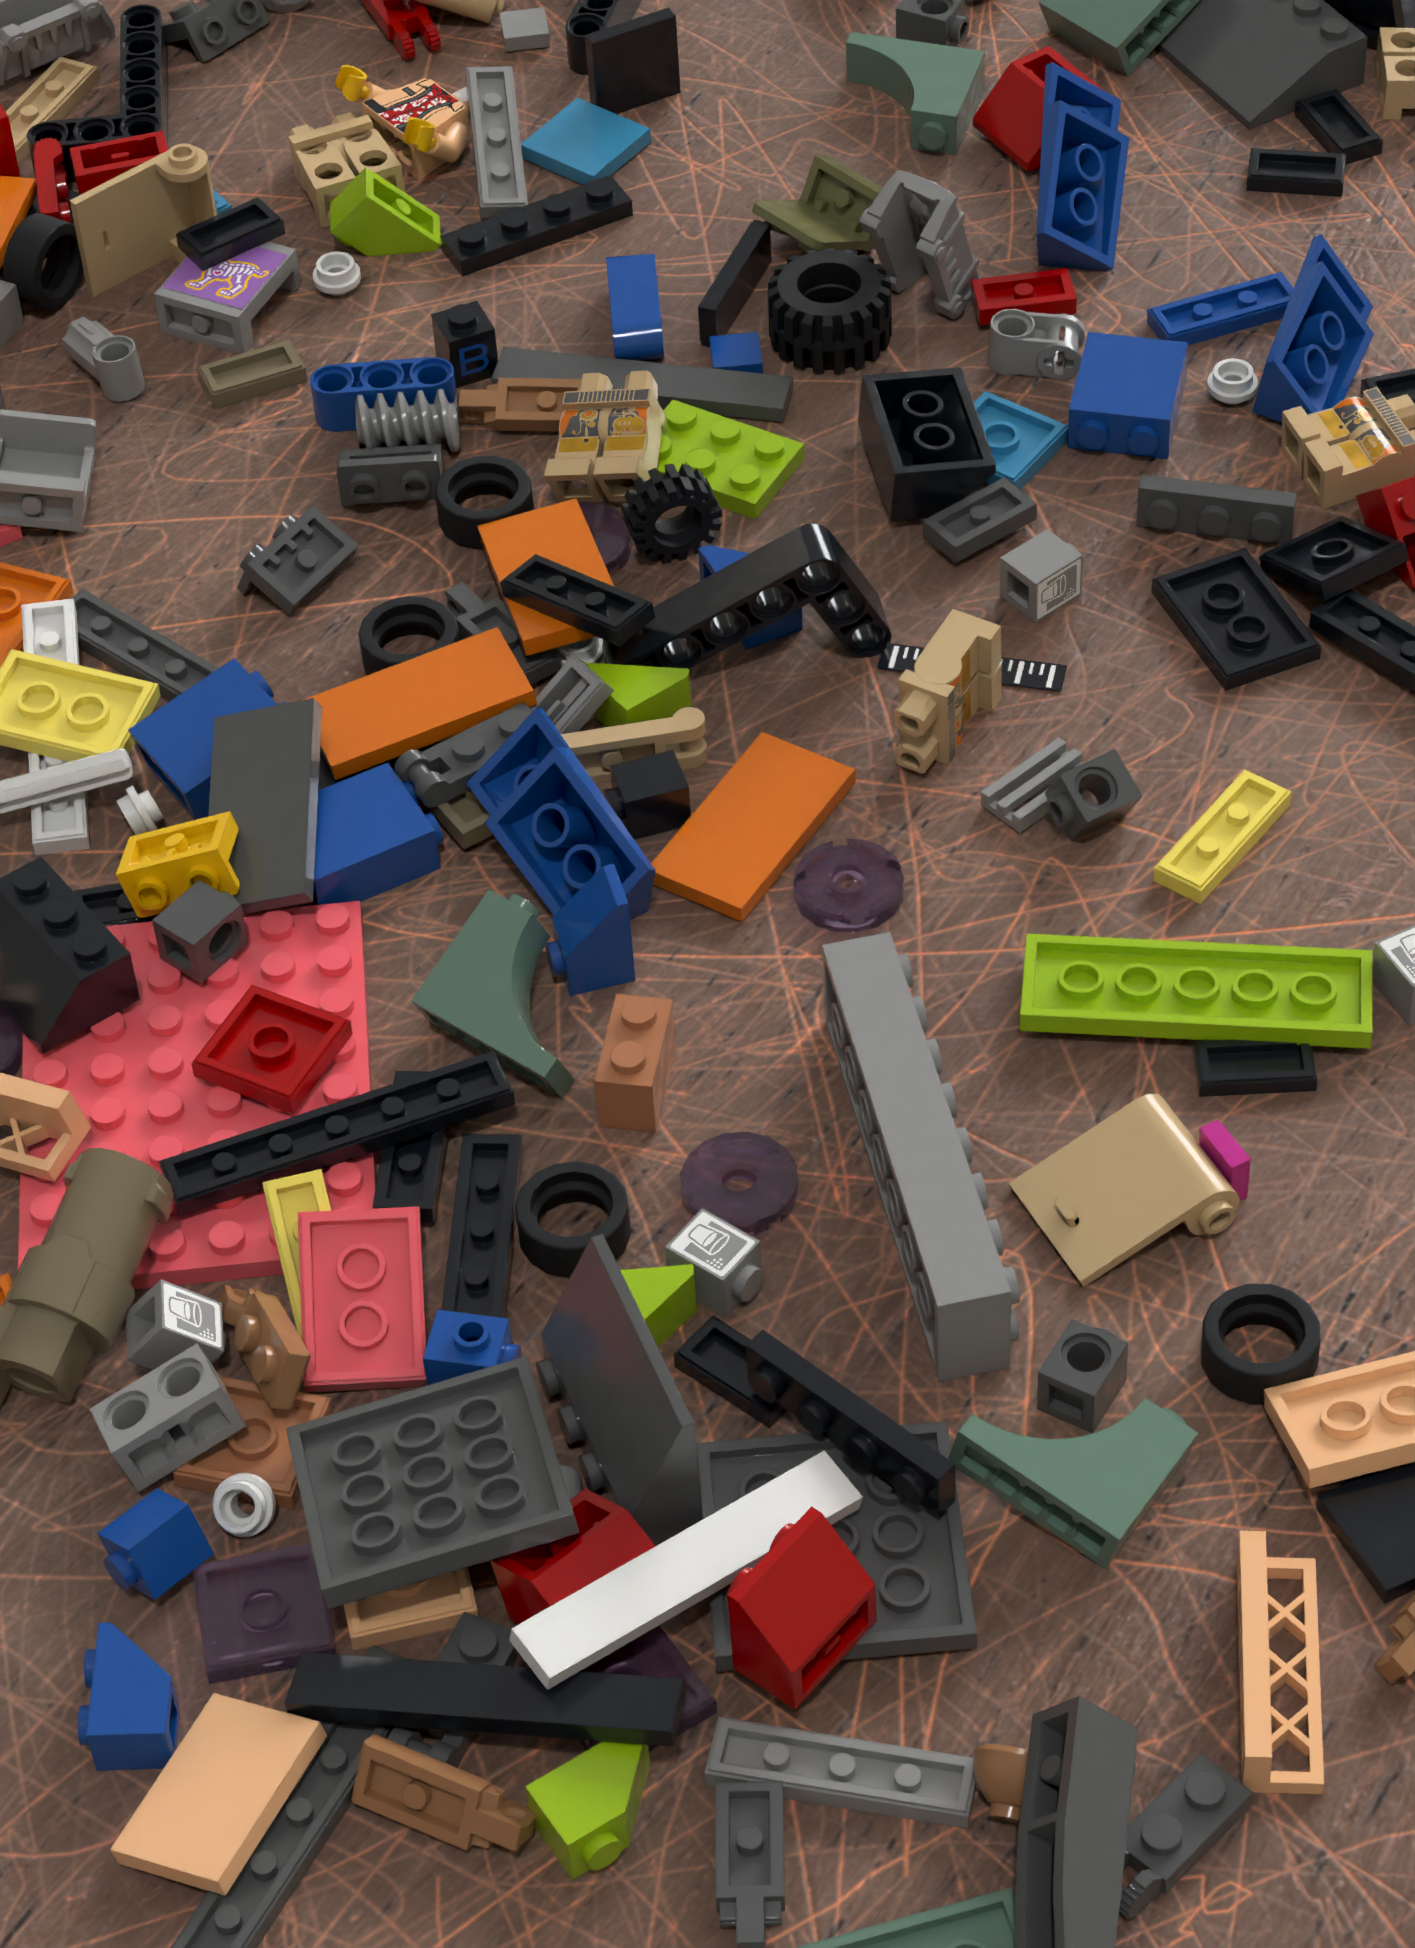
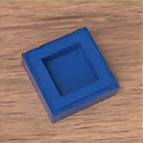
(736, 352)

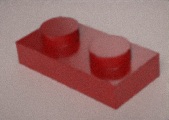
(1032, 292)

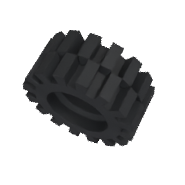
(662, 494)

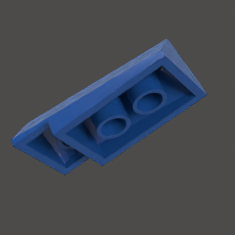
(1079, 174)
(1317, 339)
(557, 818)

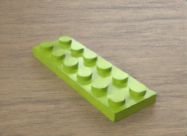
(1197, 990)

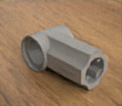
(107, 358)

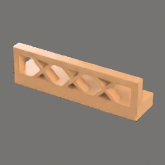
(37, 1114)
(1257, 1660)

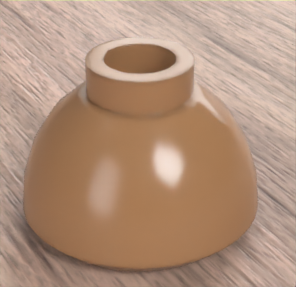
(1001, 1779)

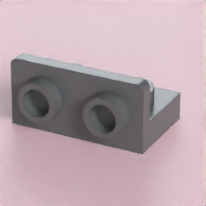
(298, 559)

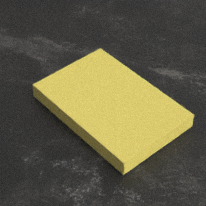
(69, 707)

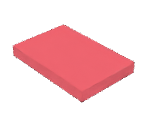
(362, 1299)

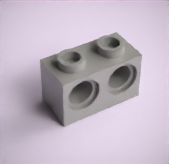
(167, 1417)

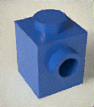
(466, 1344)
(154, 1544)

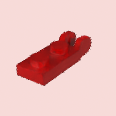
(402, 19)
(51, 179)

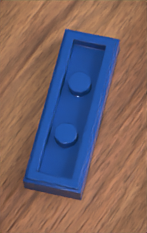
(1222, 310)

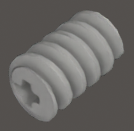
(407, 422)

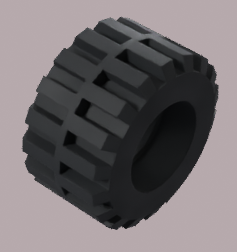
(829, 310)

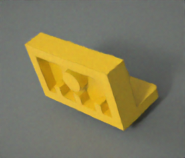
(172, 859)

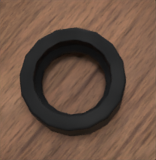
(26, 255)
(477, 477)
(402, 618)
(567, 1184)
(1258, 1306)

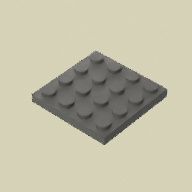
(429, 1482)
(902, 1546)

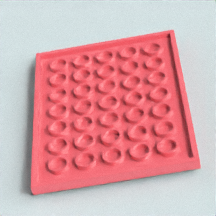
(143, 1099)

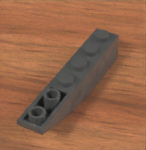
(1073, 1827)

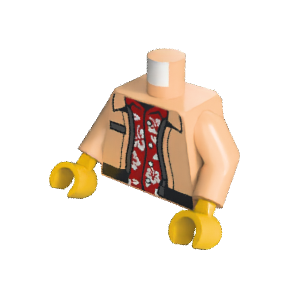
(416, 121)

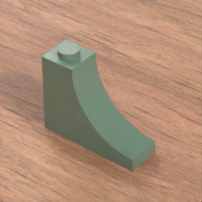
(1115, 30)
(930, 80)
(485, 985)
(1081, 1487)

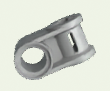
(1030, 344)

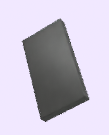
(269, 782)

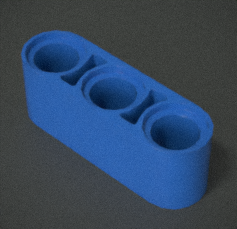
(635, 307)
(337, 386)

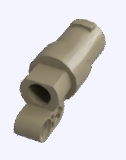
(79, 1279)

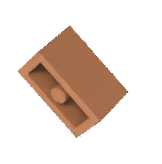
(635, 1063)

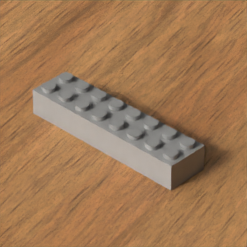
(919, 1158)

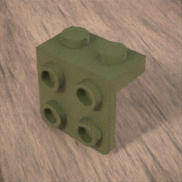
(827, 209)

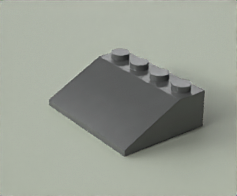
(1266, 54)
(620, 1399)

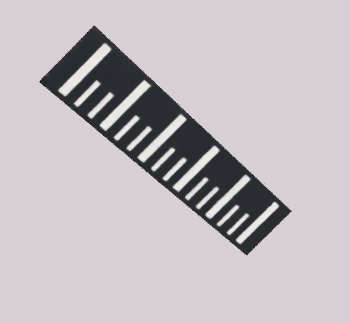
(1014, 671)

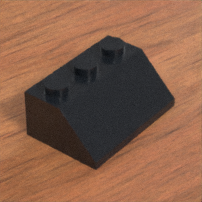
(923, 440)
(57, 959)

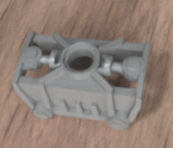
(44, 30)
(919, 233)

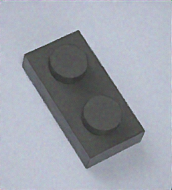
(979, 519)

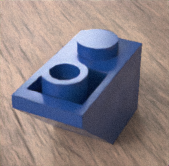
(131, 1706)

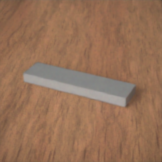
(495, 140)
(845, 1771)

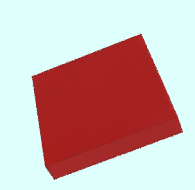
(272, 1048)

